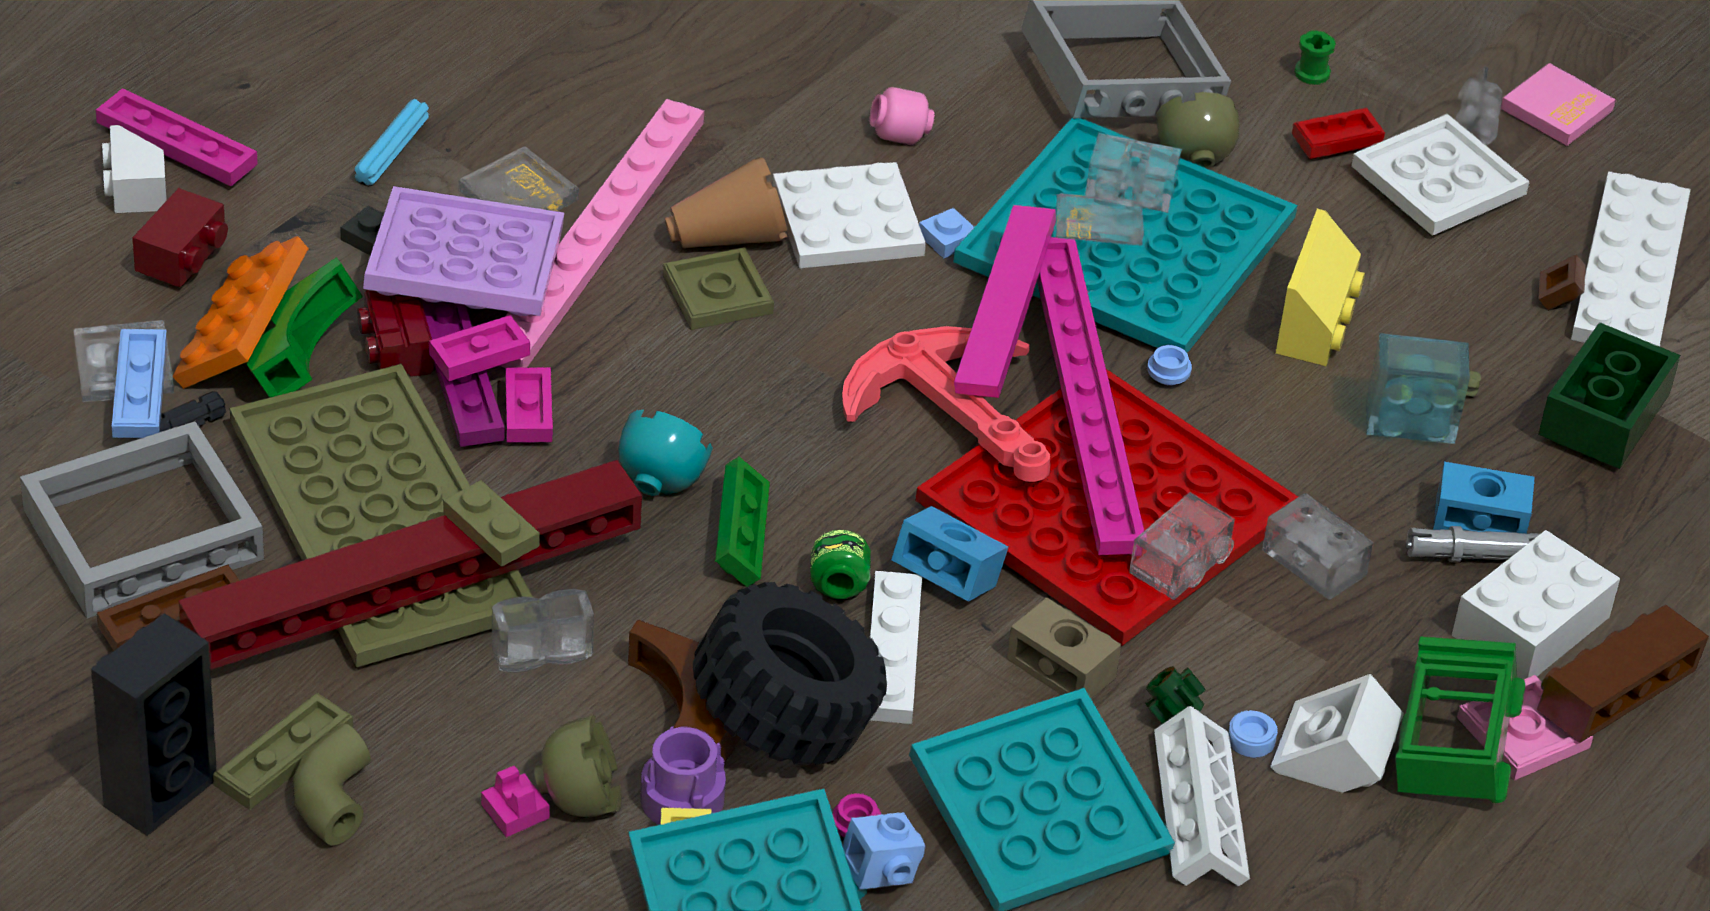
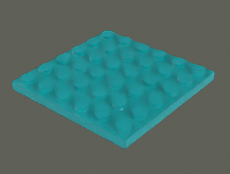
(1187, 258)

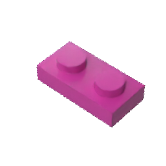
(479, 348)
(529, 404)

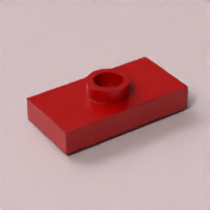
(1338, 133)

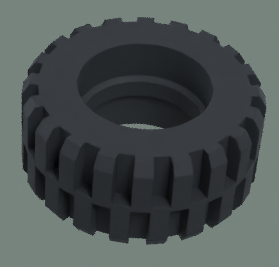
(789, 673)

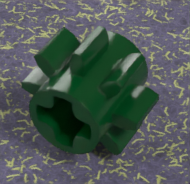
(1173, 693)

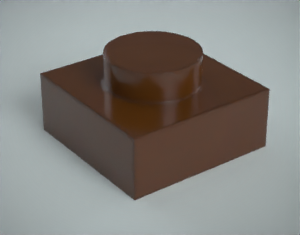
(1562, 282)

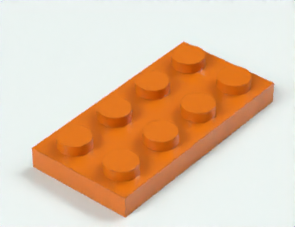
(240, 311)

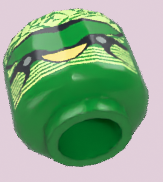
(840, 564)

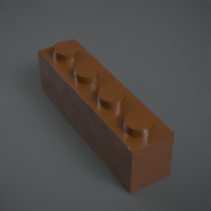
(1621, 672)

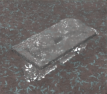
(1480, 107)

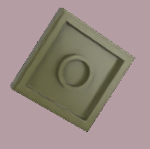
(718, 288)

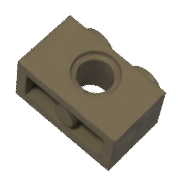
(1063, 650)

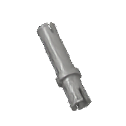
(1463, 544)

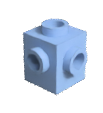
(882, 850)

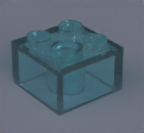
(1417, 388)

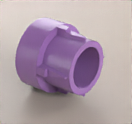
(683, 773)

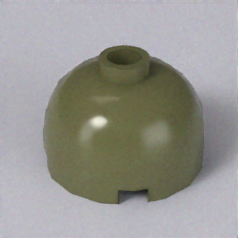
(1201, 127)
(579, 769)

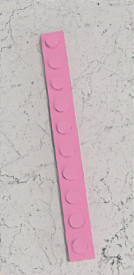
(609, 217)

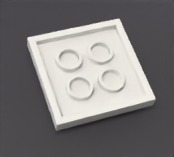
(1440, 174)
(848, 215)

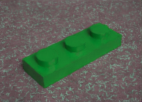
(742, 522)

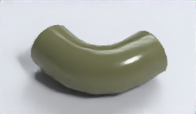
(320, 784)

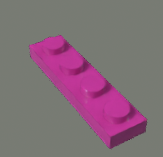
(179, 137)

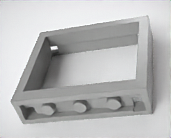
(1120, 19)
(157, 566)

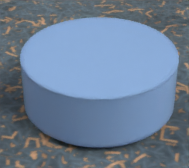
(1252, 733)

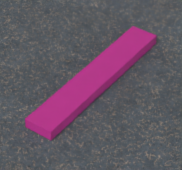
(1005, 302)

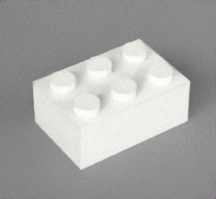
(1540, 600)

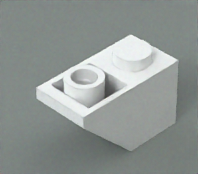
(136, 172)

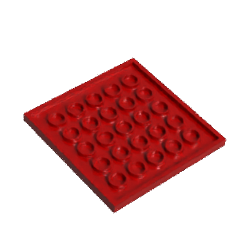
(1050, 520)

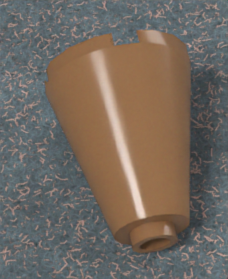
(730, 211)

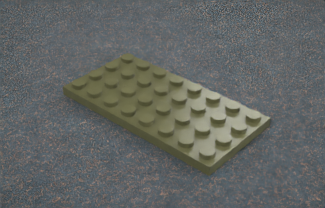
(356, 466)

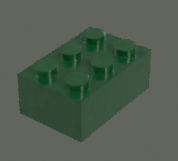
(1609, 395)

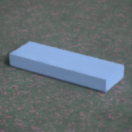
(139, 383)

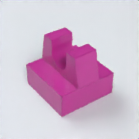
(514, 802)

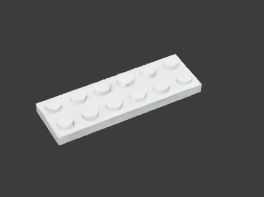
(1632, 258)

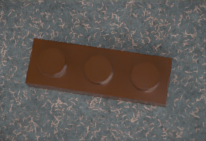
(124, 620)

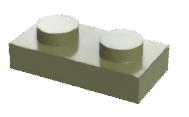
(491, 523)

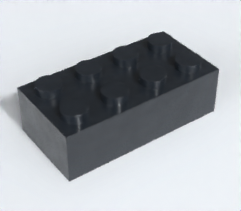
(154, 723)

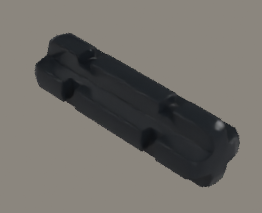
(210, 408)

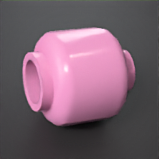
(901, 115)

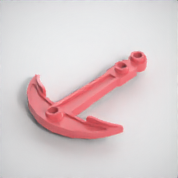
(921, 360)

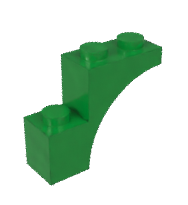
(299, 321)

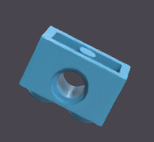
(1483, 499)
(949, 553)

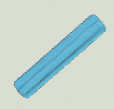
(391, 142)

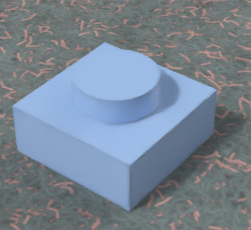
(945, 231)

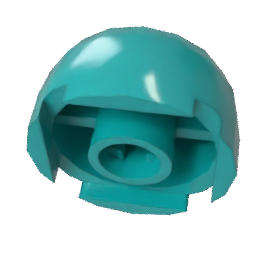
(662, 453)

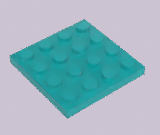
(1041, 800)
(747, 859)

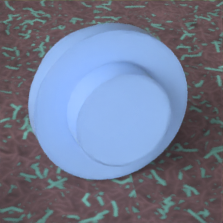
(1169, 365)

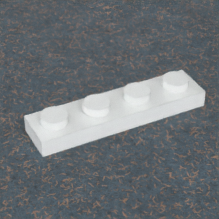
(896, 635)

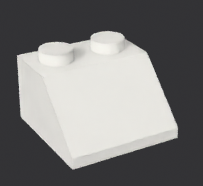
(1340, 736)

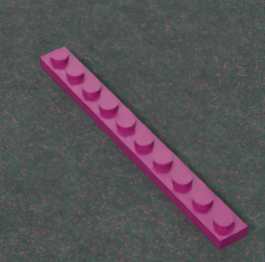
(1088, 400)

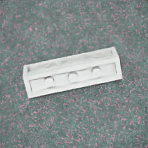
(1200, 798)

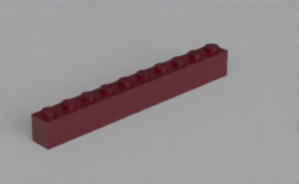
(403, 567)

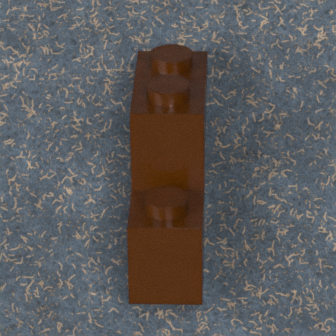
(670, 662)

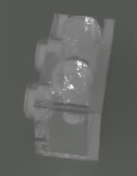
(1317, 546)

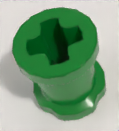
(1313, 65)

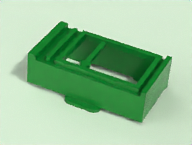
(1458, 770)

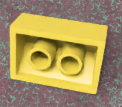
(1320, 293)

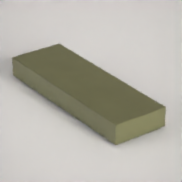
(278, 752)

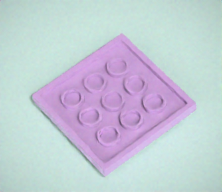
(464, 251)

